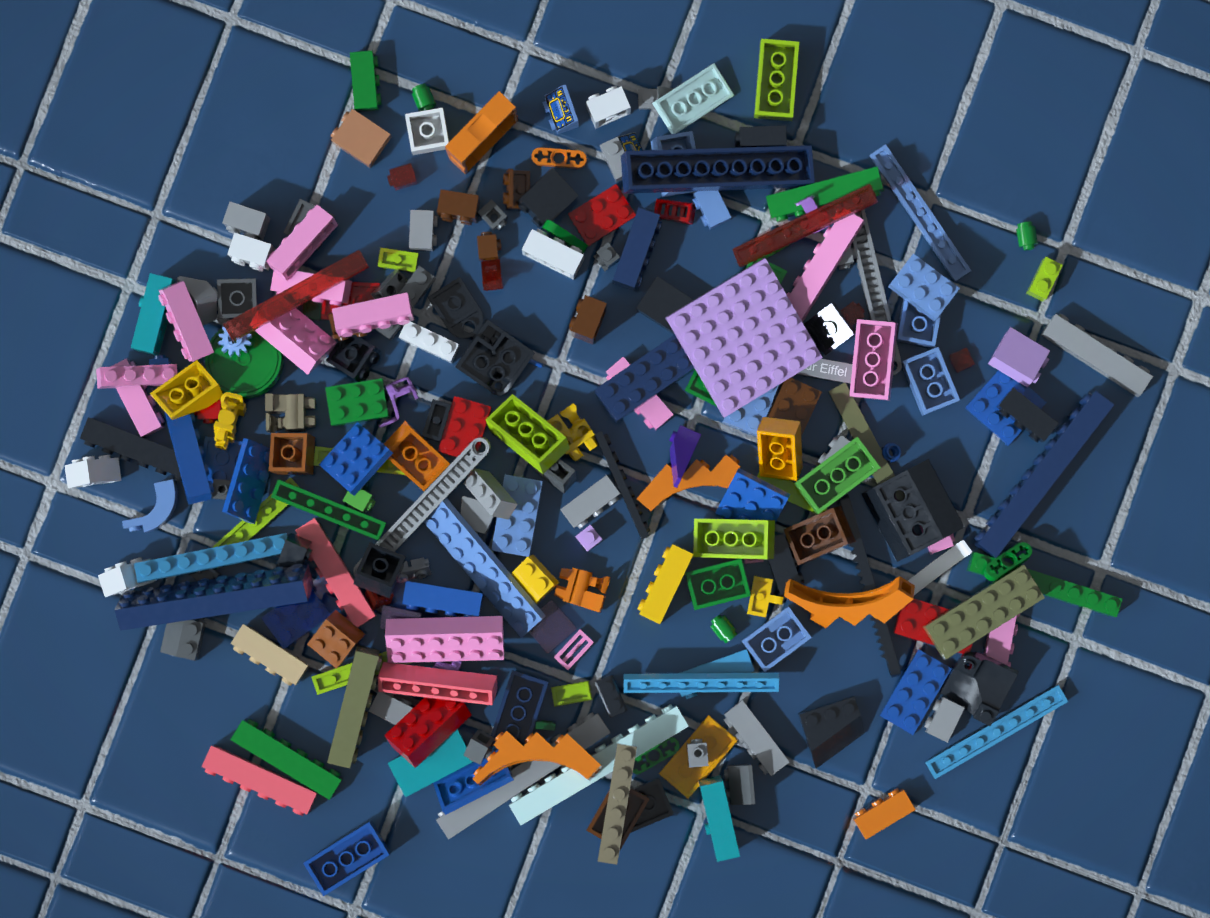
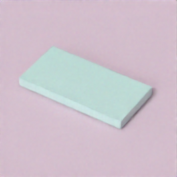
(693, 99)

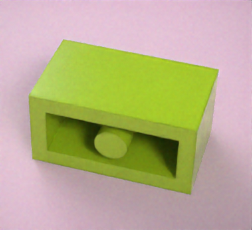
(1044, 279)

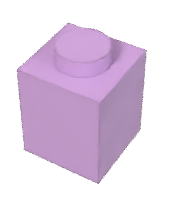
(588, 538)

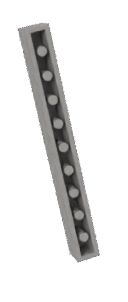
(524, 776)

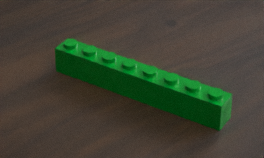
(1058, 588)

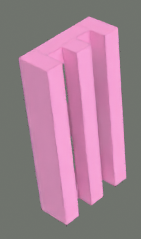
(562, 661)

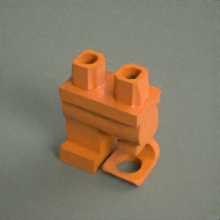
(577, 587)

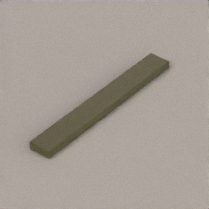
(859, 428)

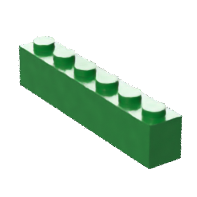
(784, 203)
(328, 509)
(286, 758)

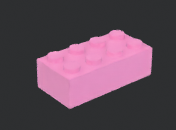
(298, 339)
(873, 359)

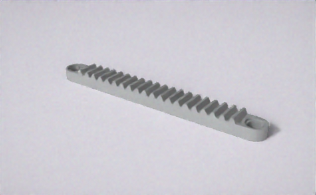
(871, 279)
(432, 497)

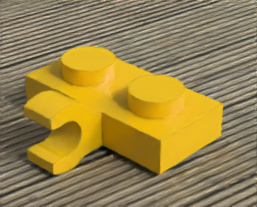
(761, 597)

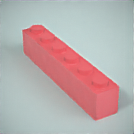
(336, 574)
(437, 683)
(259, 779)

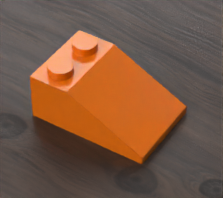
(415, 456)

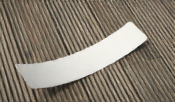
(940, 565)

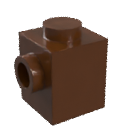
(488, 246)

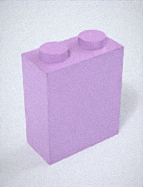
(1019, 357)

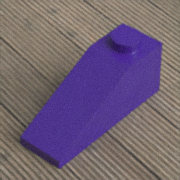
(681, 450)

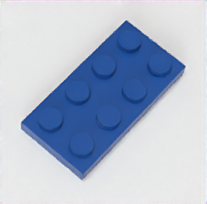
(248, 481)
(915, 692)
(460, 788)

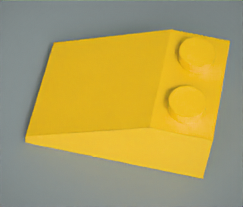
(187, 391)
(534, 578)

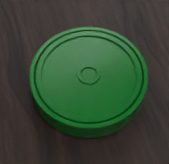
(250, 373)

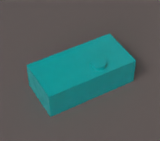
(152, 317)
(441, 762)
(718, 818)

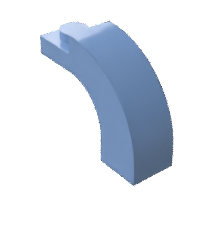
(164, 508)

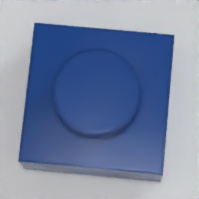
(159, 360)

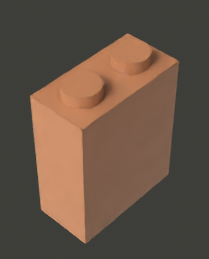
(360, 138)

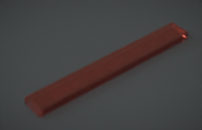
(805, 225)
(296, 295)

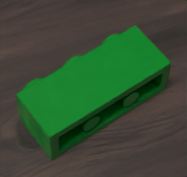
(365, 81)

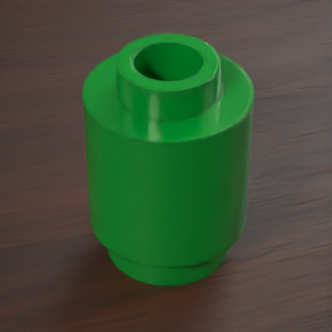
(423, 97)
(1027, 235)
(723, 628)

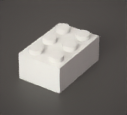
(553, 253)

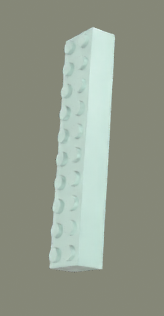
(570, 781)

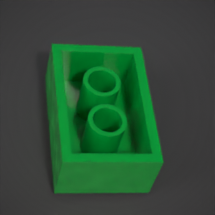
(357, 402)
(717, 584)

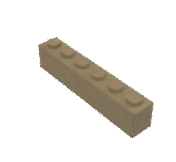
(617, 803)

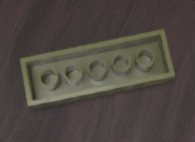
(983, 612)
(352, 711)

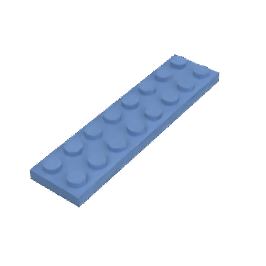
(484, 568)

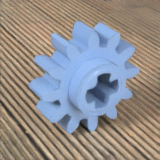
(234, 347)

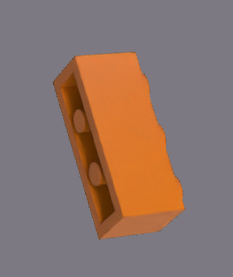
(883, 813)

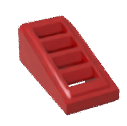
(683, 205)

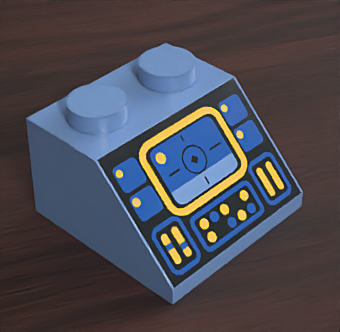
(561, 110)

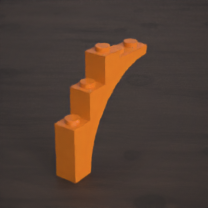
(695, 476)
(852, 607)
(511, 752)

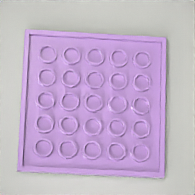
(744, 337)

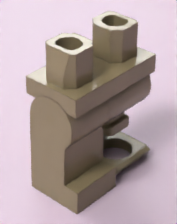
(295, 412)

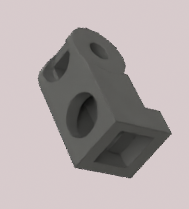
(391, 286)

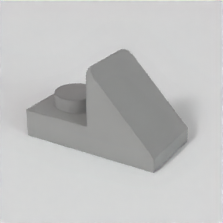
(648, 96)

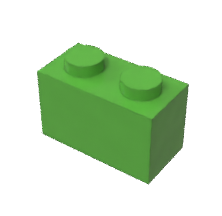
(362, 500)

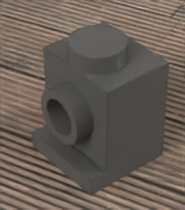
(490, 209)
(606, 256)

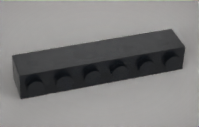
(130, 447)

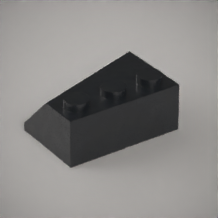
(831, 728)

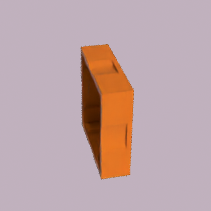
(482, 132)

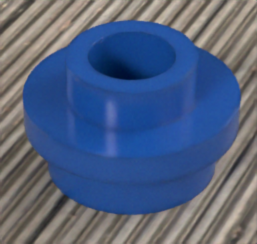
(895, 449)

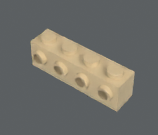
(269, 654)

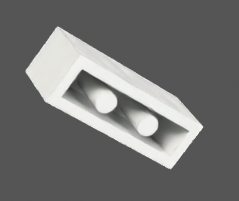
(429, 341)

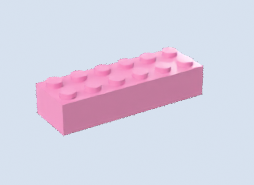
(444, 639)

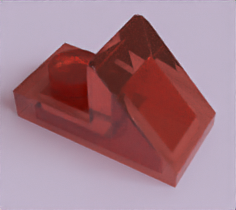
(491, 275)

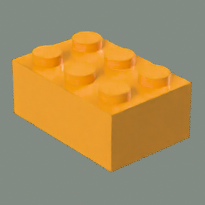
(779, 448)

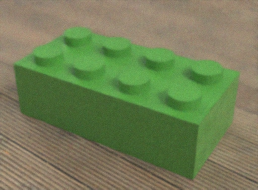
(837, 475)

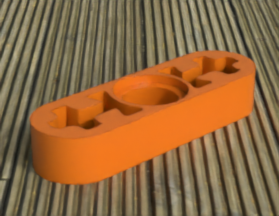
(572, 165)

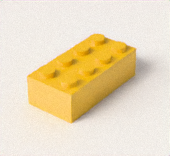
(665, 584)

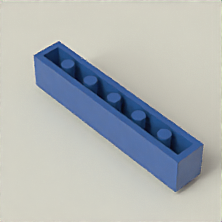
(189, 458)

